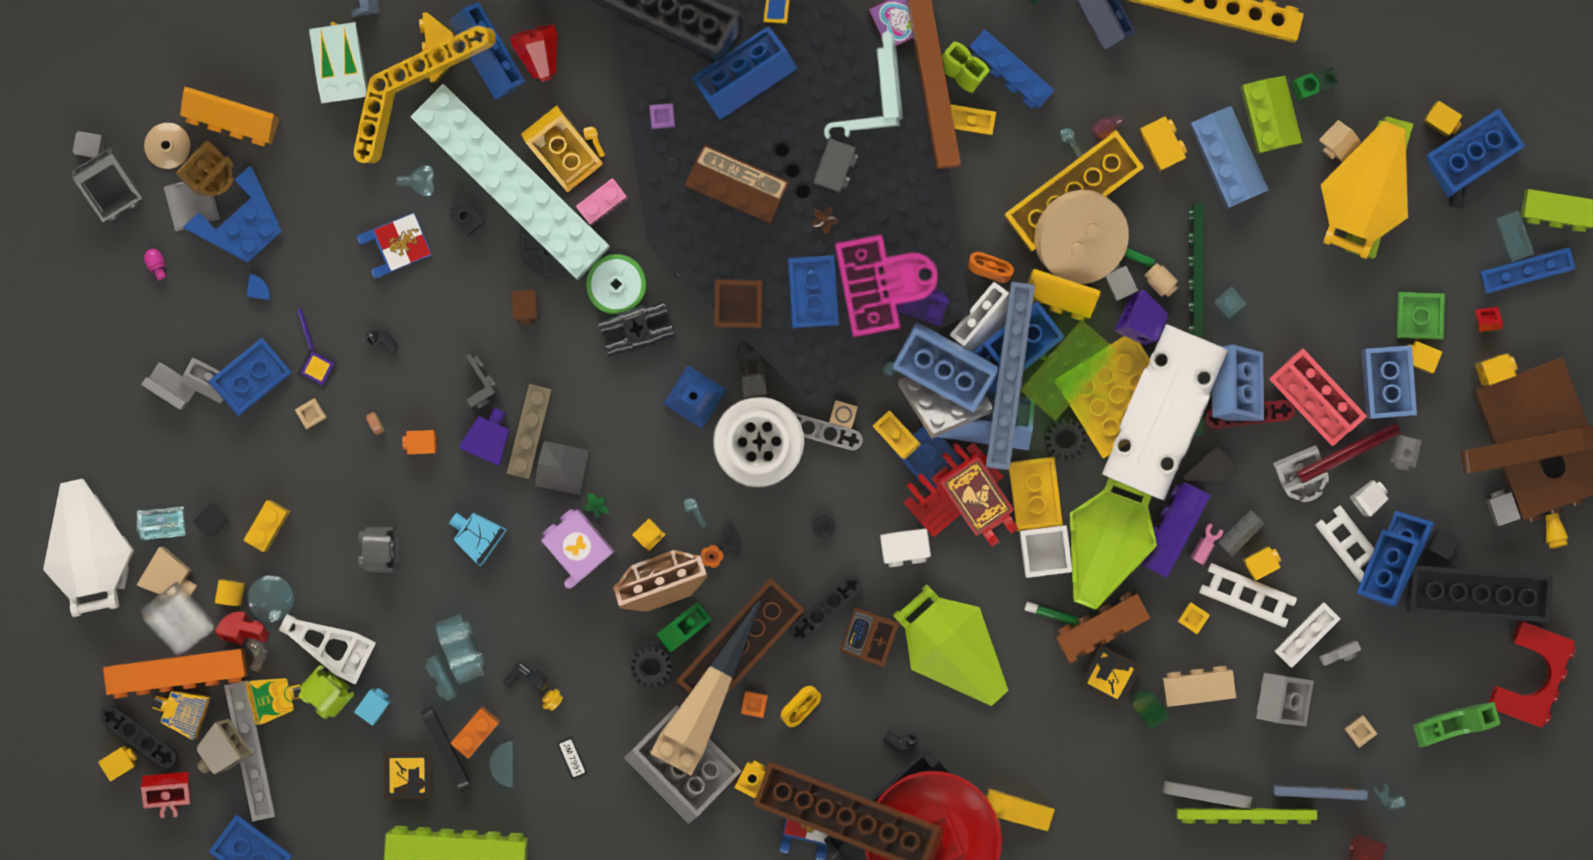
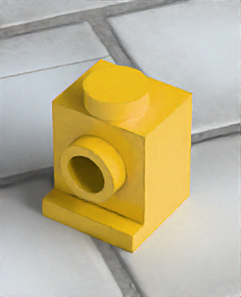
(649, 534)
(747, 787)

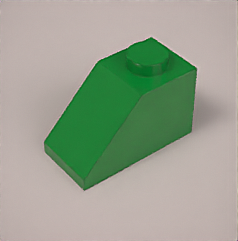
(684, 627)

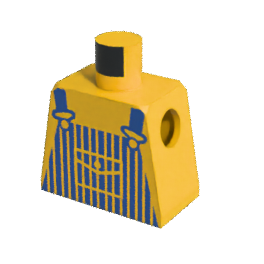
(183, 711)

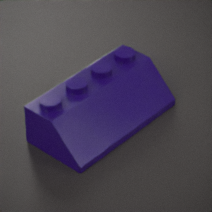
(1175, 527)

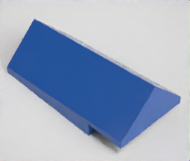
(1042, 336)
(1394, 558)

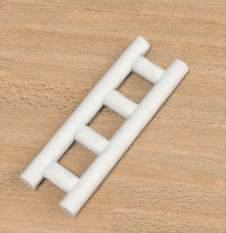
(1340, 548)
(1254, 608)

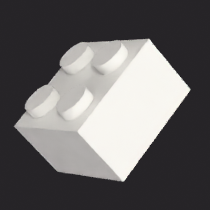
(905, 546)
(1045, 551)

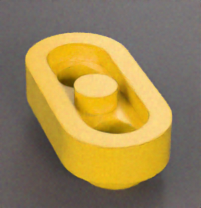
(800, 706)

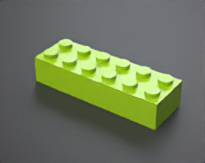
(447, 845)

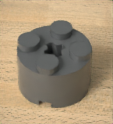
(379, 549)

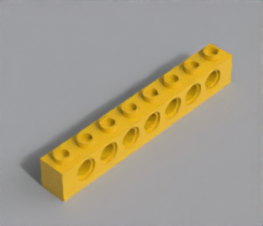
(1287, 31)

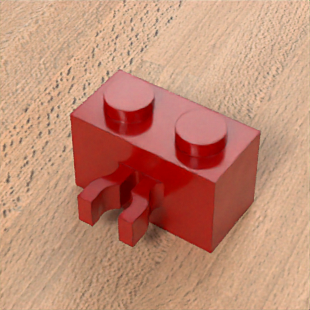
(165, 791)

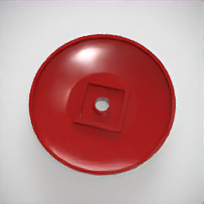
(954, 804)

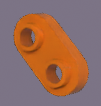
(990, 267)

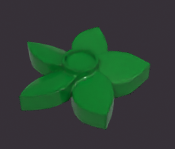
(596, 505)

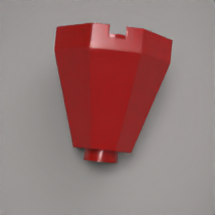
(537, 50)

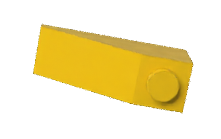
(1020, 810)

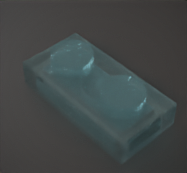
(1514, 236)
(436, 669)

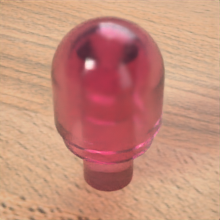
(1106, 126)

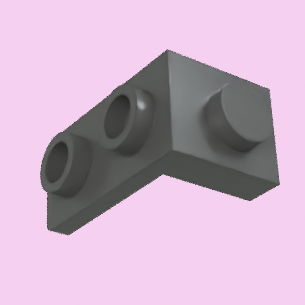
(481, 398)

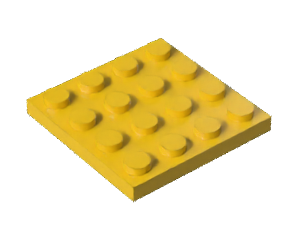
(1107, 396)

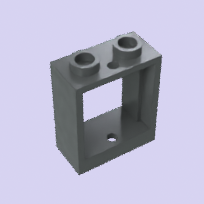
(93, 167)

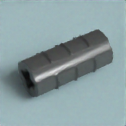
(1241, 533)

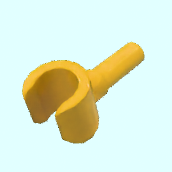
(591, 133)

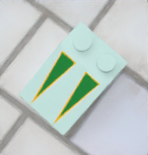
(338, 62)

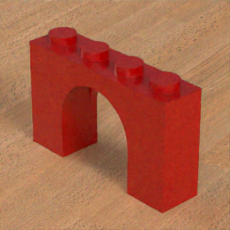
(1555, 652)

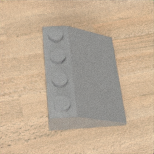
(684, 792)

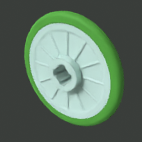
(605, 272)

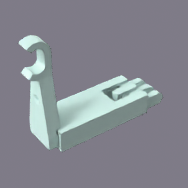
(890, 93)

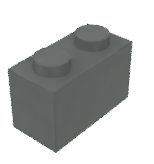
(835, 166)

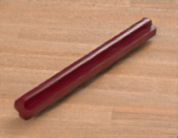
(1348, 452)

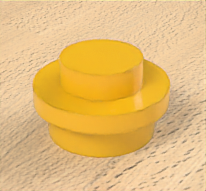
(552, 699)

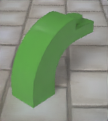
(1456, 723)

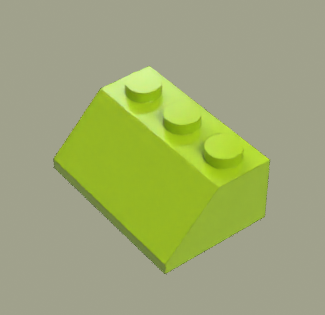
(1271, 114)

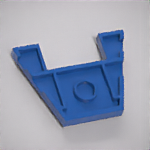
(247, 229)

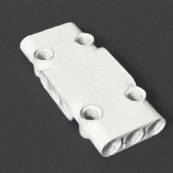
(1164, 412)

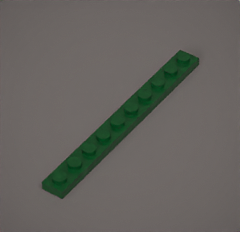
(1195, 283)

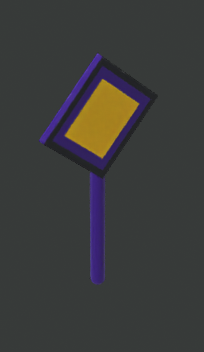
(316, 366)

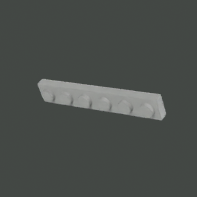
(254, 767)

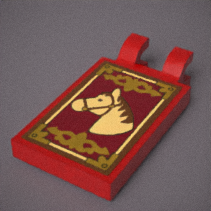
(978, 498)

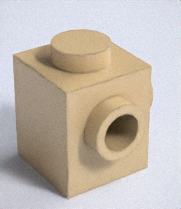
(1339, 141)

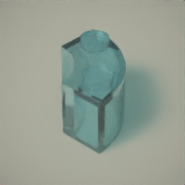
(460, 649)

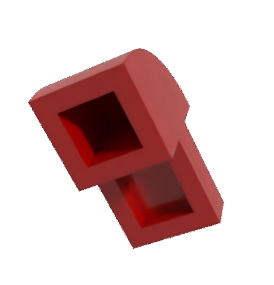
(238, 626)

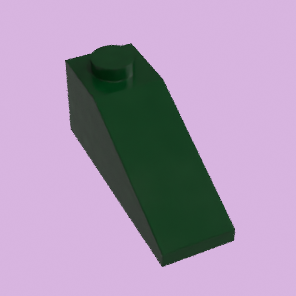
(1149, 708)

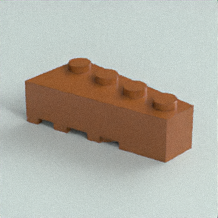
(1102, 626)

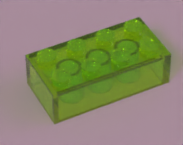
(1068, 370)

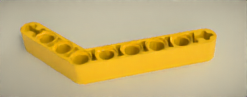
(412, 75)

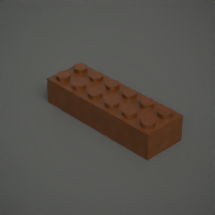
(773, 618)

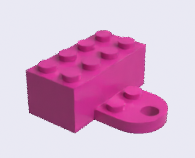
(879, 283)

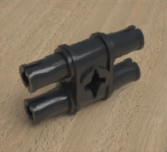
(625, 321)

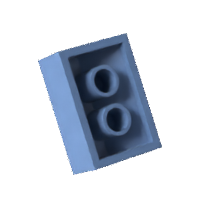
(1388, 382)
(1239, 386)

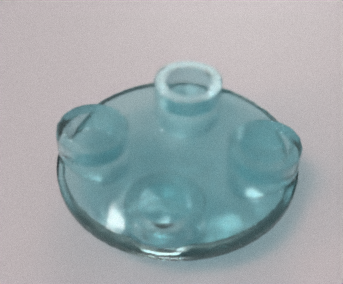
(270, 598)

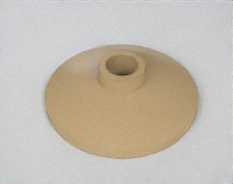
(175, 154)

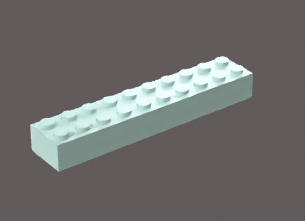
(510, 181)

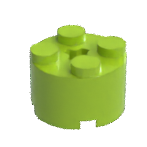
(325, 692)

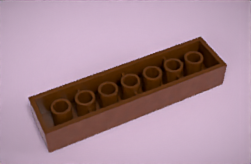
(847, 815)

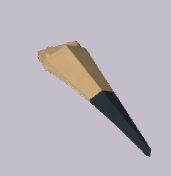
(689, 729)

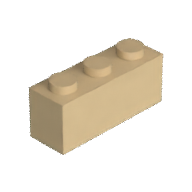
(1198, 686)

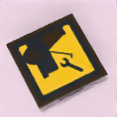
(1110, 675)
(407, 775)

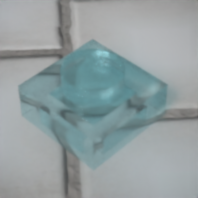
(1229, 302)

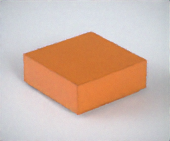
(754, 704)

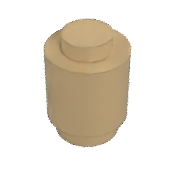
(1161, 280)

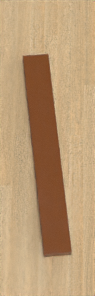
(934, 84)

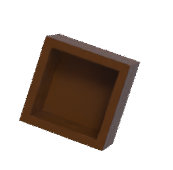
(738, 304)

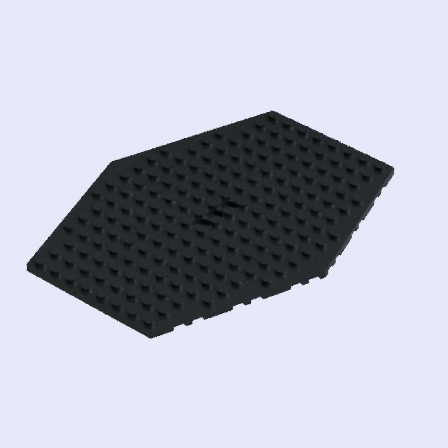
(889, 192)

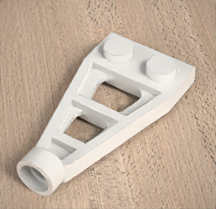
(355, 657)

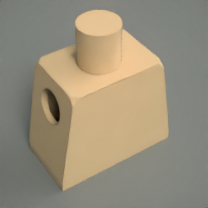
(165, 571)

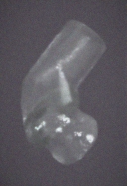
(259, 652)

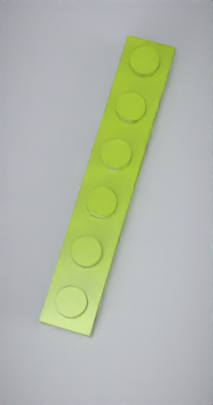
(1256, 815)

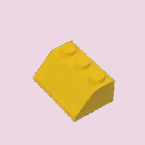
(1063, 295)

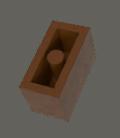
(525, 306)

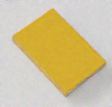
(1035, 493)

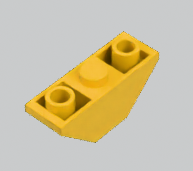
(434, 34)

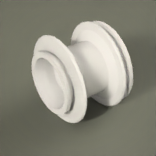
(734, 457)

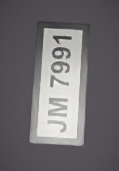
(572, 758)

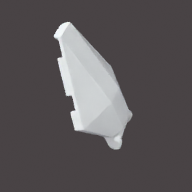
(85, 549)

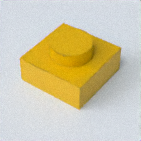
(1193, 618)

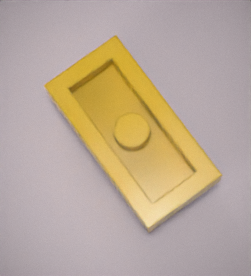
(973, 119)
(896, 435)

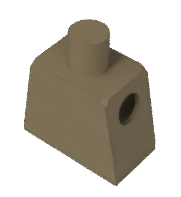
(222, 748)

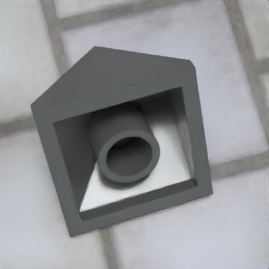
(561, 468)

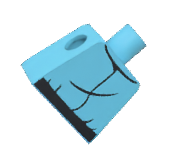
(477, 536)

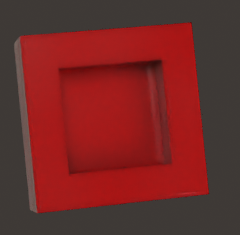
(1488, 319)

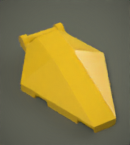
(1368, 190)

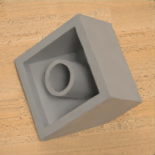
(1284, 699)

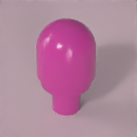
(155, 263)

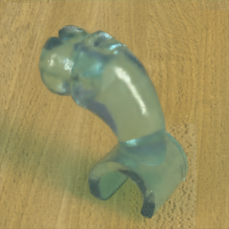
(1390, 802)

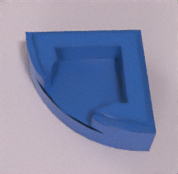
(258, 288)

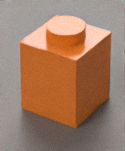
(420, 442)

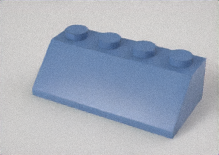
(1228, 157)
(945, 367)
(979, 429)

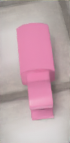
(1205, 545)

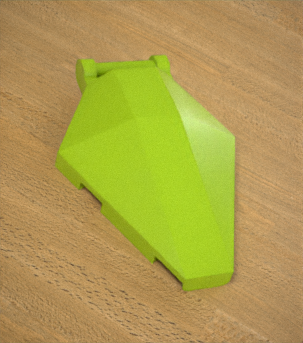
(1108, 542)
(953, 647)

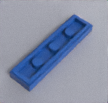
(1527, 270)

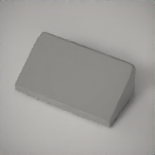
(197, 377)

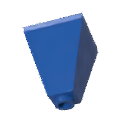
(708, 396)

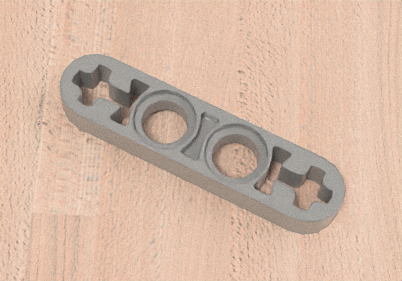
(818, 433)
(1207, 794)

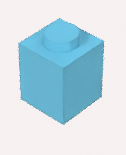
(373, 706)

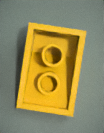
(561, 149)

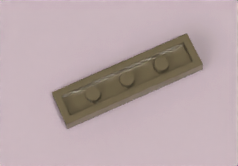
(529, 431)

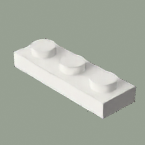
(1307, 635)

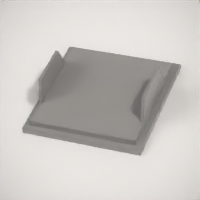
(186, 204)

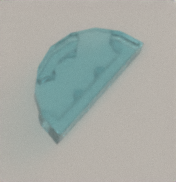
(502, 764)

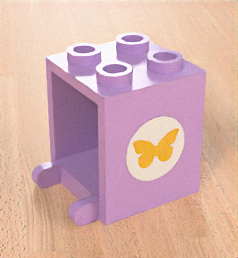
(576, 545)

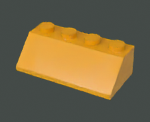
(229, 116)

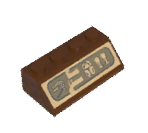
(737, 184)

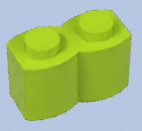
(964, 67)

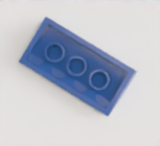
(1474, 152)

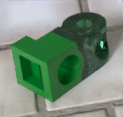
(1314, 83)

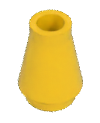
(1555, 532)

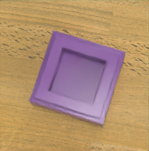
(662, 116)

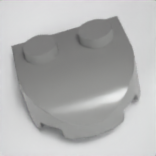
(1287, 475)

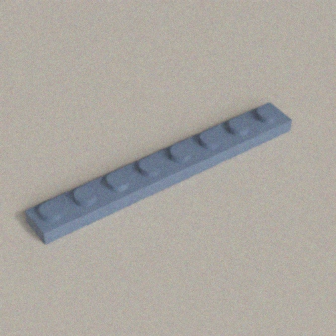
(1010, 375)

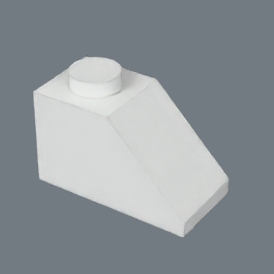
(1370, 498)

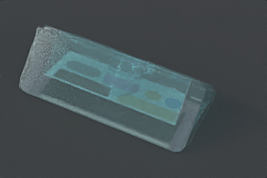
(161, 523)

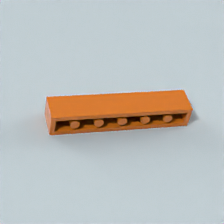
(175, 672)

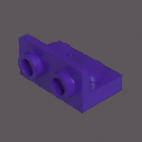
(929, 309)

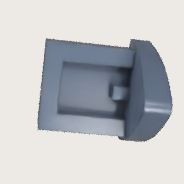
(366, 8)

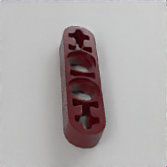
(1278, 417)

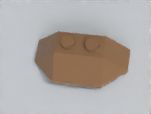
(660, 581)

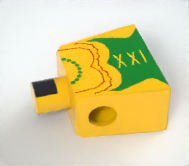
(270, 698)

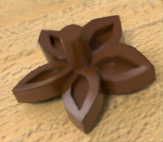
(824, 219)

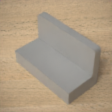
(167, 385)

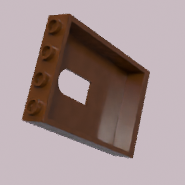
(1530, 406)

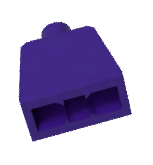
(1142, 319)
(487, 438)

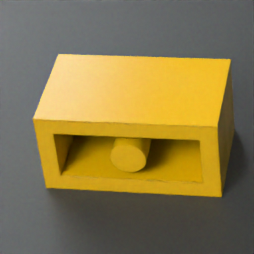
(1163, 143)
(1496, 369)
(266, 526)

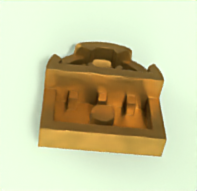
(207, 171)

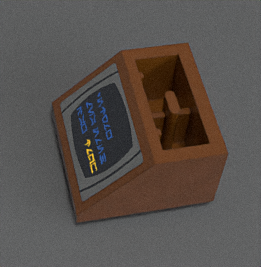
(869, 637)

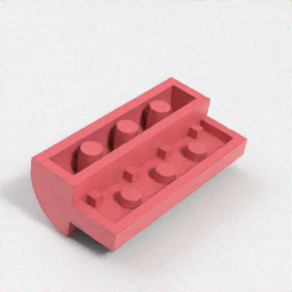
(1317, 397)

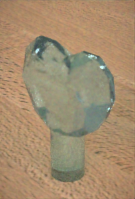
(419, 180)

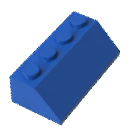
(744, 73)

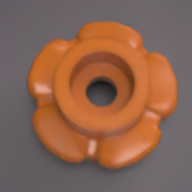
(707, 561)

